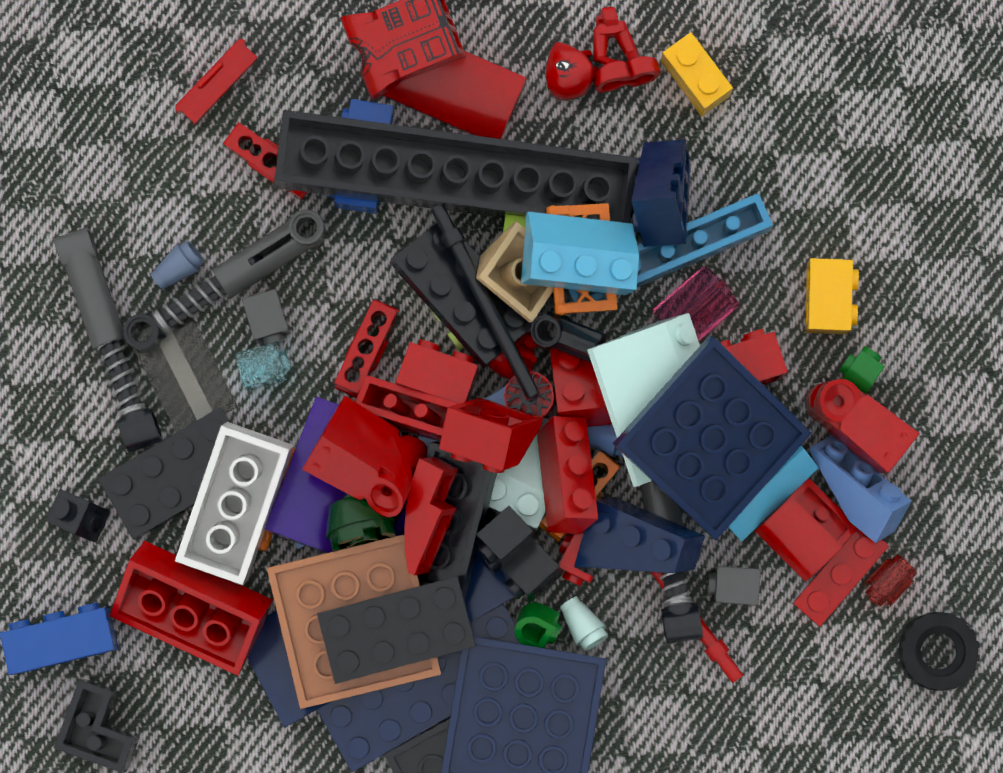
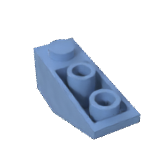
(862, 493)

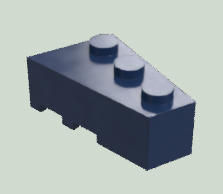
(662, 193)
(637, 541)

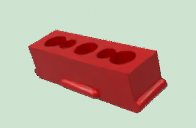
(216, 82)
(257, 163)
(372, 359)

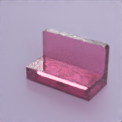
(701, 296)

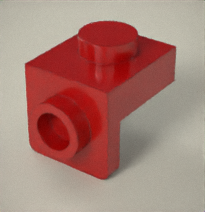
(570, 548)

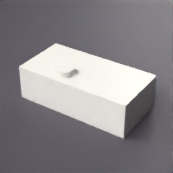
(234, 503)

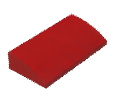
(465, 95)

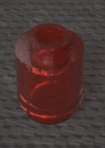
(890, 581)

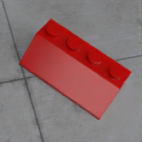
(190, 608)

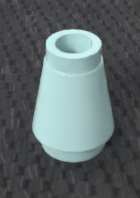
(583, 624)

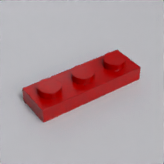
(839, 577)

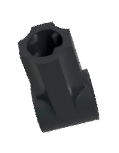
(570, 335)

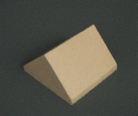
(502, 270)

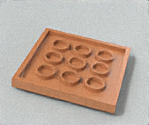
(331, 582)

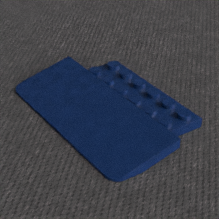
(388, 717)

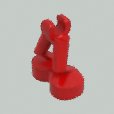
(617, 73)

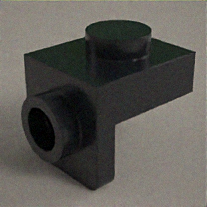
(77, 516)

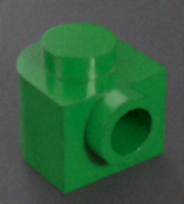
(862, 369)
(537, 625)

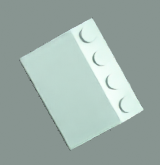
(638, 367)

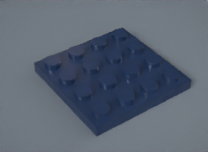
(712, 437)
(523, 710)

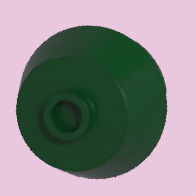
(356, 523)

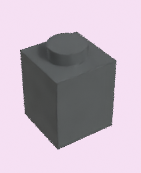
(266, 317)
(734, 585)

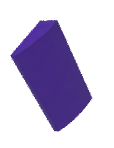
(303, 499)

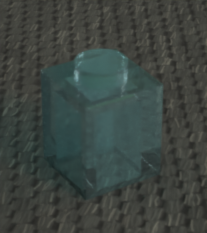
(262, 366)

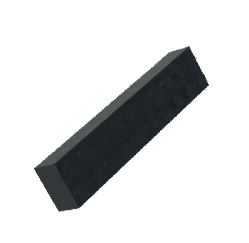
(445, 168)

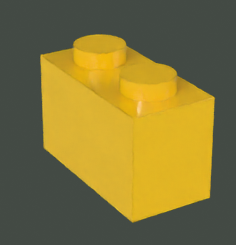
(696, 74)
(830, 296)

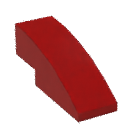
(427, 513)

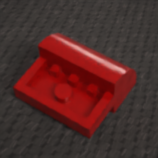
(806, 529)

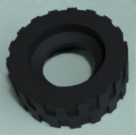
(966, 651)

